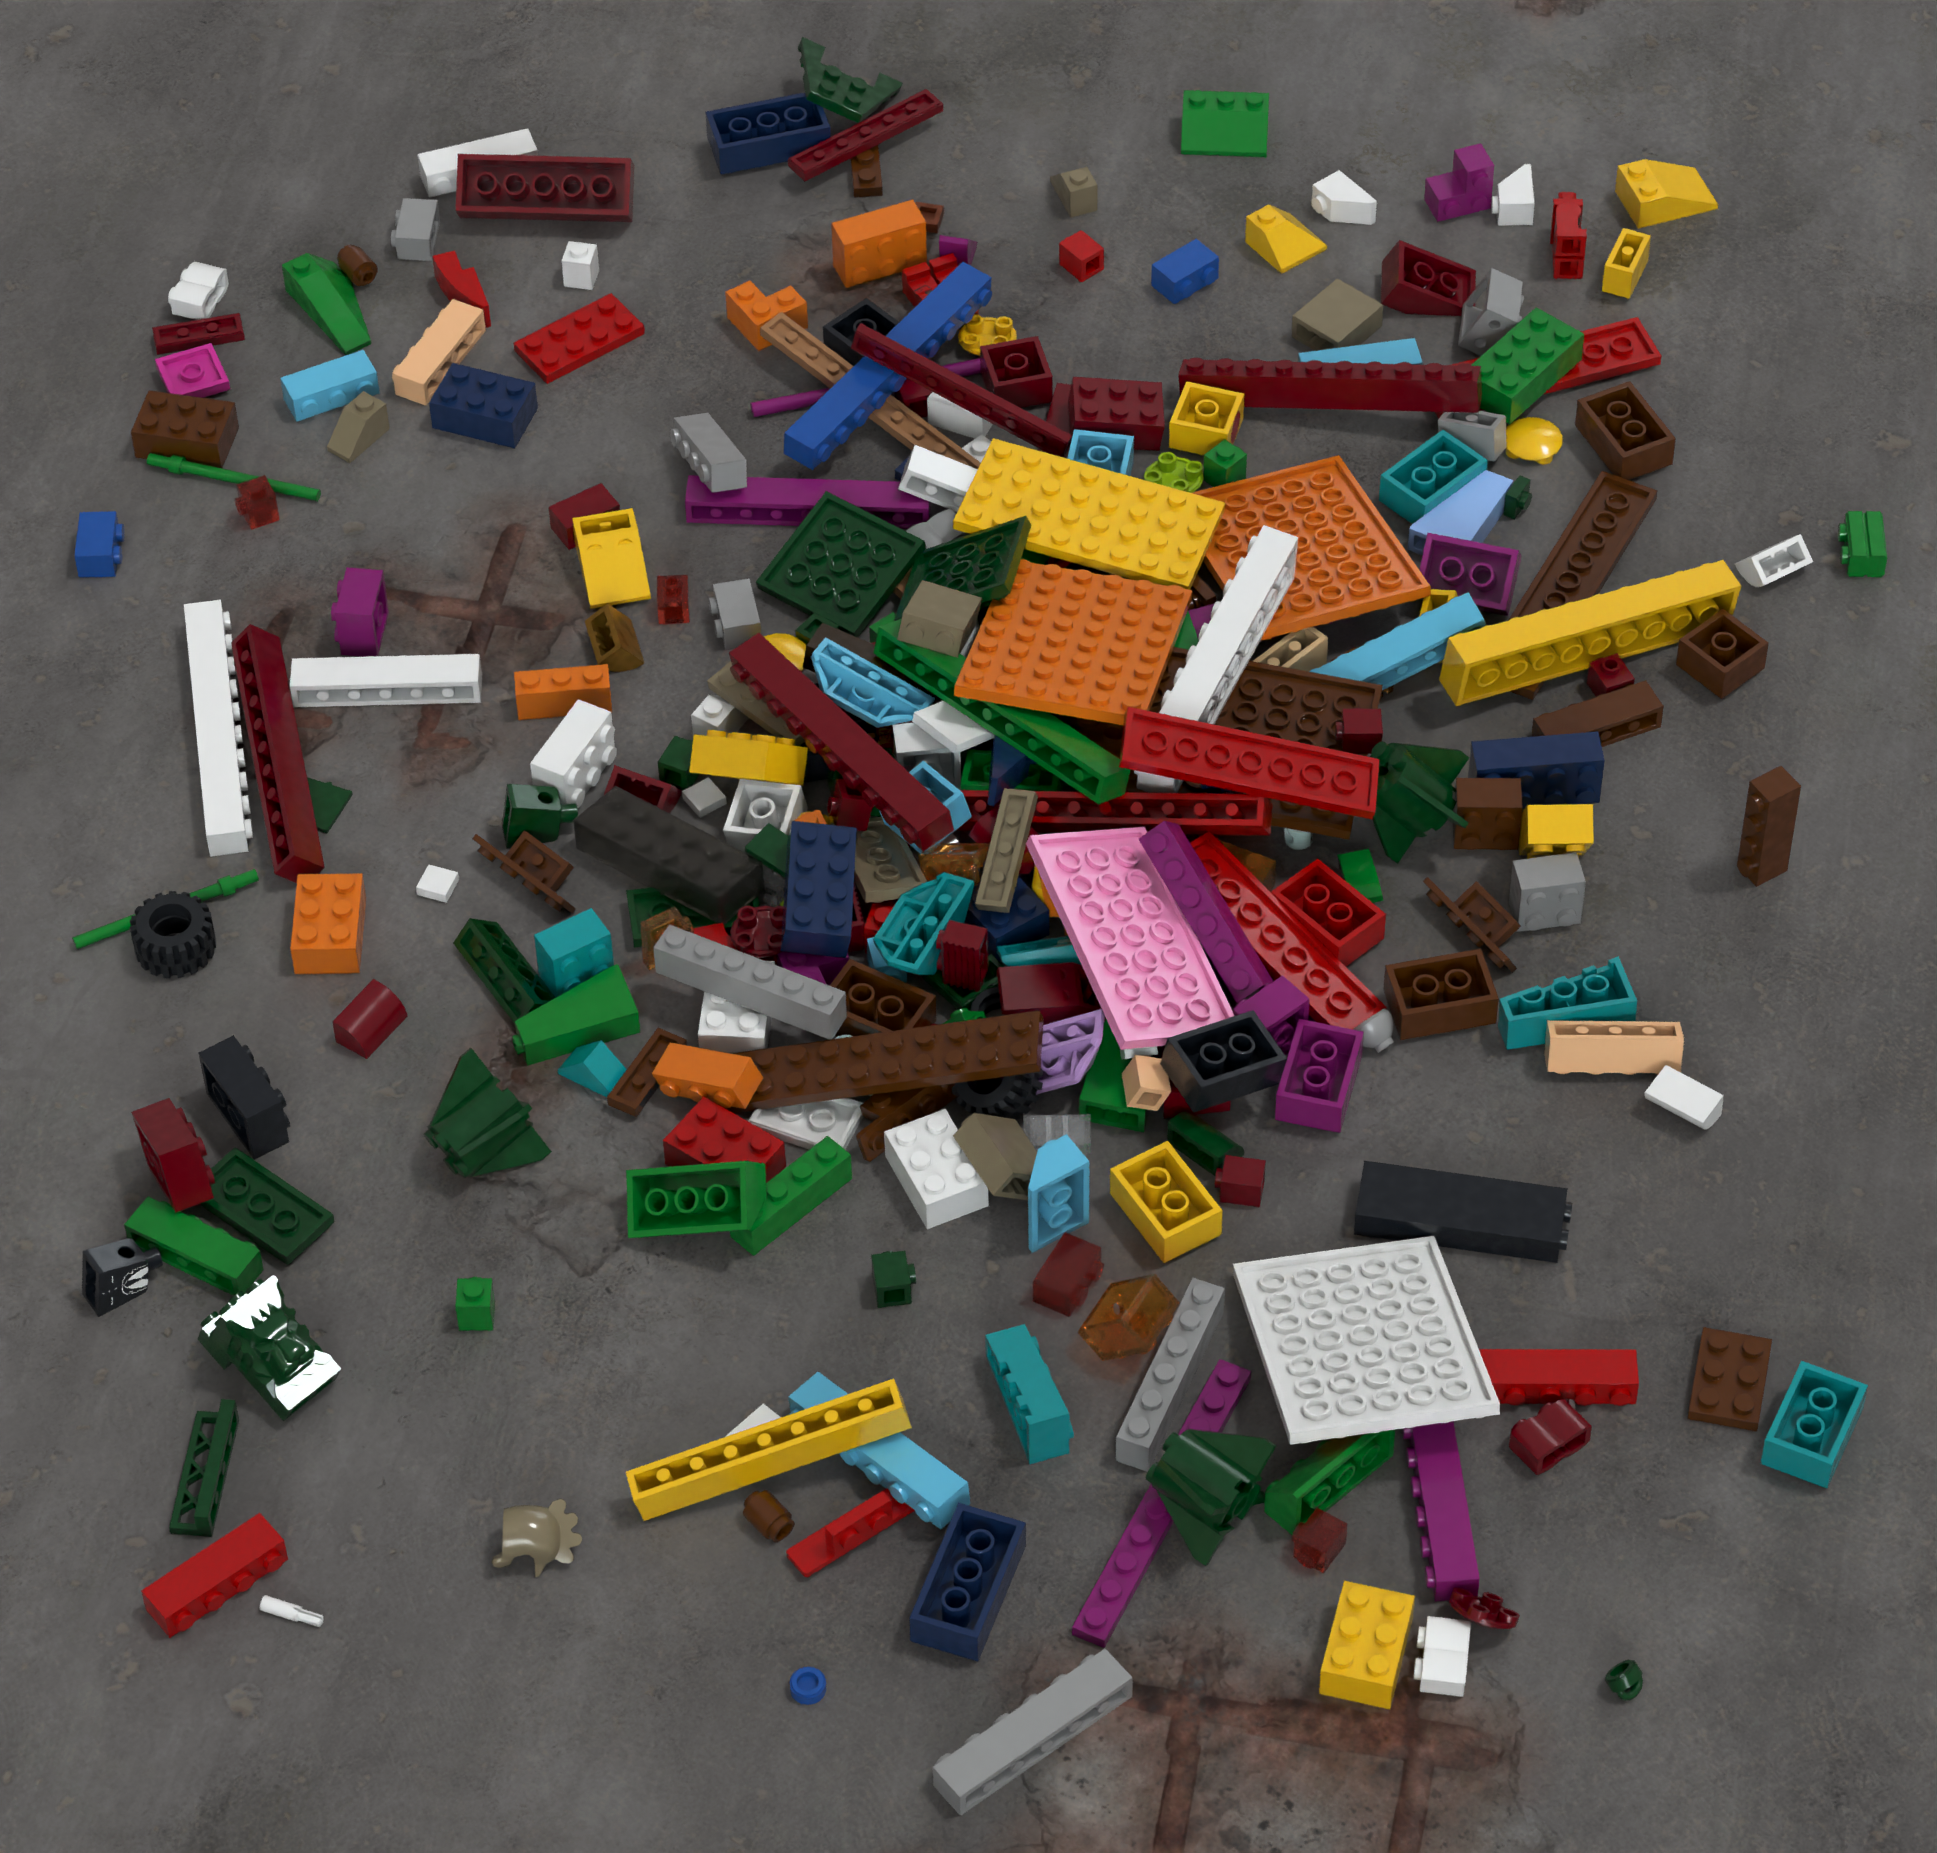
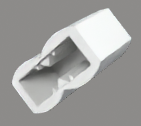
(198, 291)
(1444, 1656)

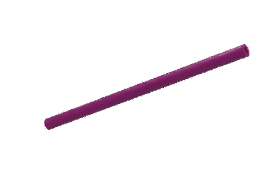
(809, 398)

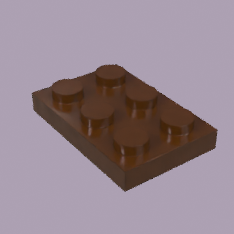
(1730, 1379)

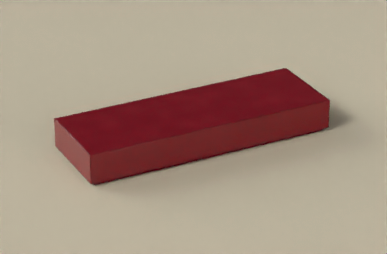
(198, 333)

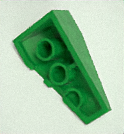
(328, 299)

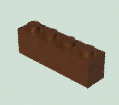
(1612, 715)
(1768, 826)

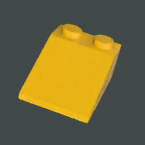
(1661, 192)

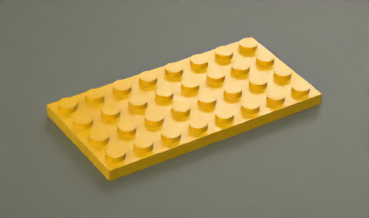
(1092, 514)

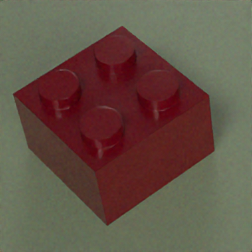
(1017, 371)

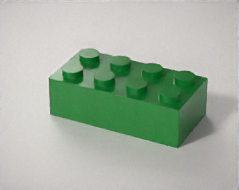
(1527, 363)

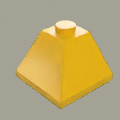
(1281, 238)

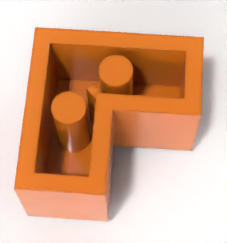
(752, 309)

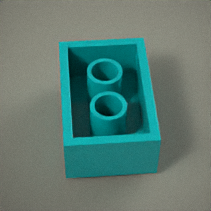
(1429, 476)
(1814, 1424)

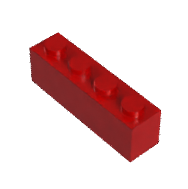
(215, 1575)

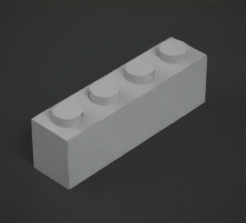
(709, 452)

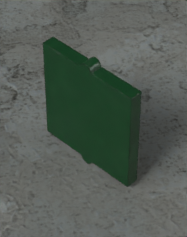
(327, 803)

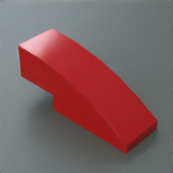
(460, 283)

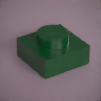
(1517, 497)
(810, 626)

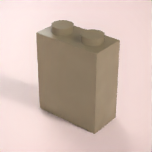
(1337, 318)
(939, 618)
(998, 1153)

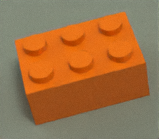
(879, 243)
(328, 923)

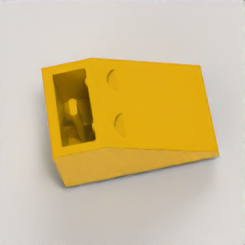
(611, 558)

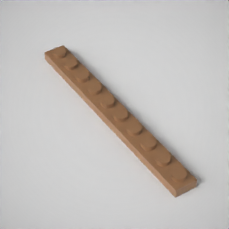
(830, 368)

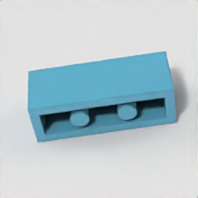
(329, 385)

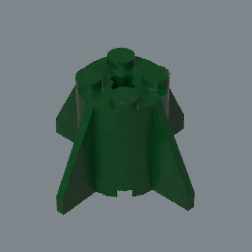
(1414, 793)
(482, 1125)
(1209, 1482)

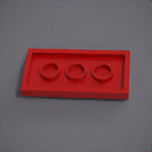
(579, 338)

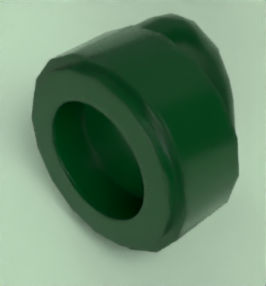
(1624, 1676)

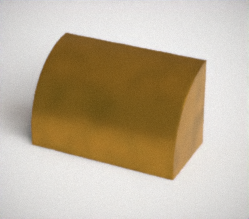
(614, 640)

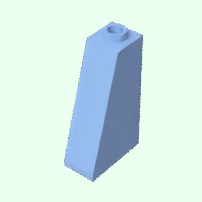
(1466, 513)

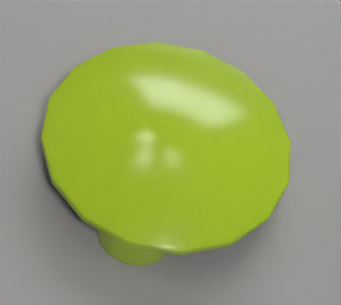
(1175, 472)

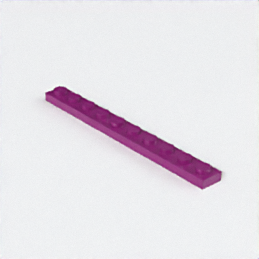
(1152, 1519)

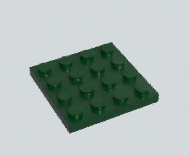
(841, 564)
(973, 564)

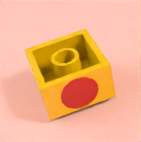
(1205, 418)

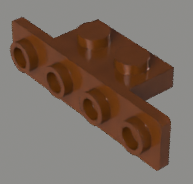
(536, 864)
(1482, 915)
(895, 1109)

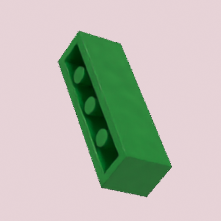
(797, 1192)
(195, 1246)

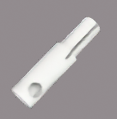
(290, 1611)

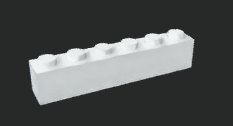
(386, 680)

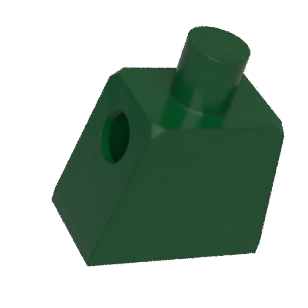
(535, 811)

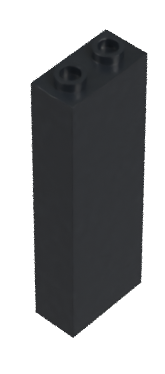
(1462, 1211)

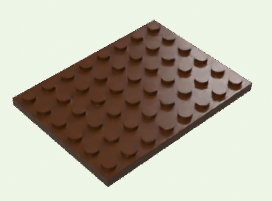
(1288, 707)

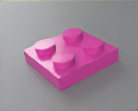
(193, 372)

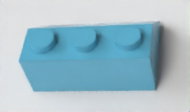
(1057, 1192)

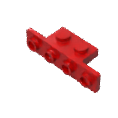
(847, 1532)

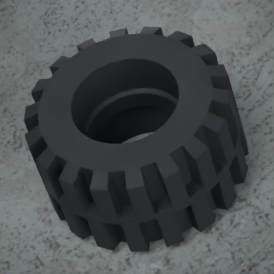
(175, 953)
(1006, 1101)

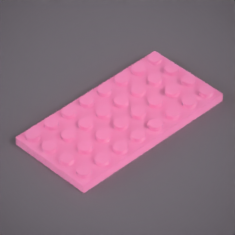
(1129, 935)

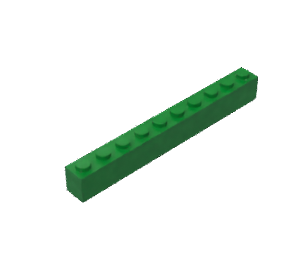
(1030, 731)

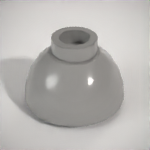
(1377, 1030)

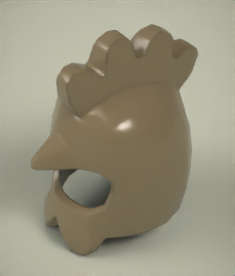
(539, 1533)

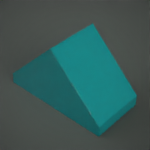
(593, 1068)

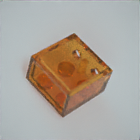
(1144, 1311)

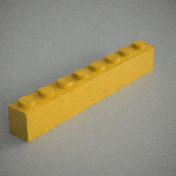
(768, 1449)

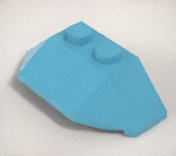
(864, 687)

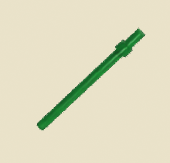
(179, 465)
(225, 886)

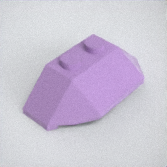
(1070, 1049)

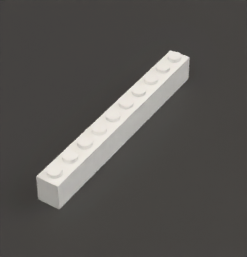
(216, 728)

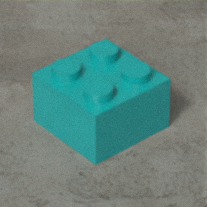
(573, 951)

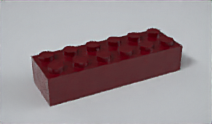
(545, 187)

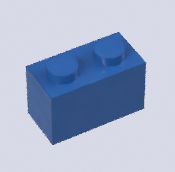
(1185, 271)
(98, 544)

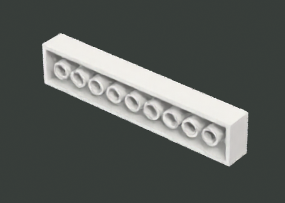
(1229, 637)

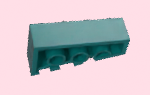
(1592, 996)
(1029, 1393)

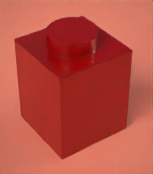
(1081, 256)

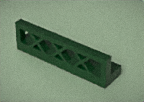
(502, 968)
(212, 1474)

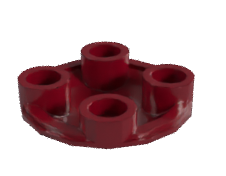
(758, 931)
(1483, 1610)

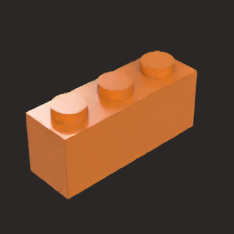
(556, 690)
(707, 1073)

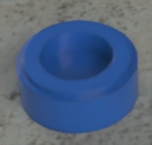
(807, 1685)

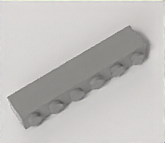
(750, 982)
(1170, 1374)
(1032, 1731)

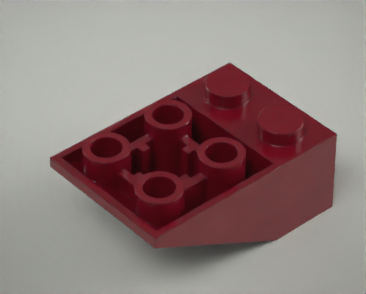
(1054, 989)

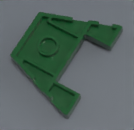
(839, 91)

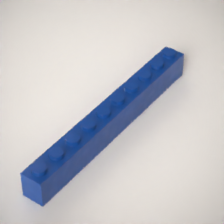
(870, 383)

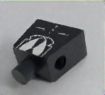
(116, 1274)

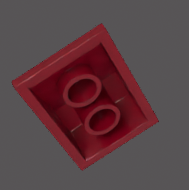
(1424, 282)

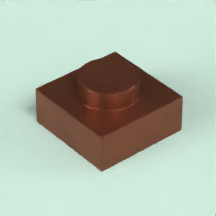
(932, 214)

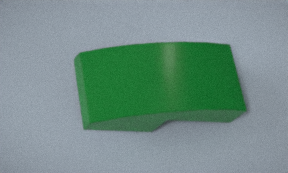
(1361, 874)

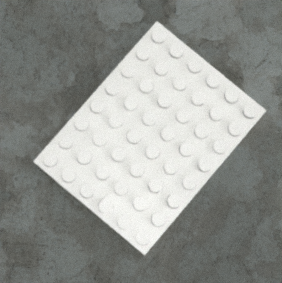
(1364, 1340)

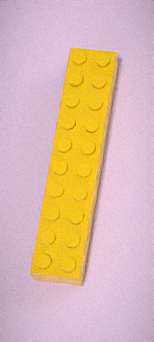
(1579, 632)

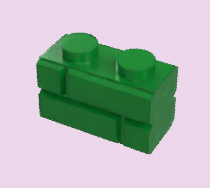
(1864, 544)

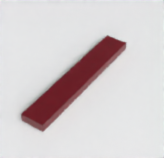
(865, 135)

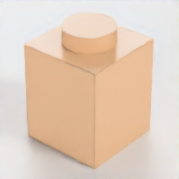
(1145, 1083)

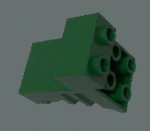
(269, 1347)

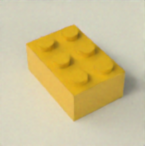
(748, 759)
(1556, 830)
(1165, 1201)
(1366, 1644)

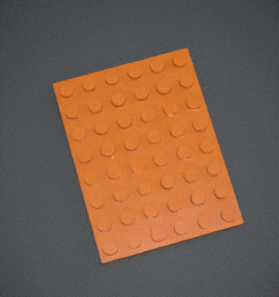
(1344, 550)
(1074, 643)

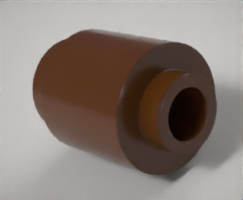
(357, 265)
(768, 1515)

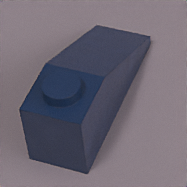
(1007, 769)

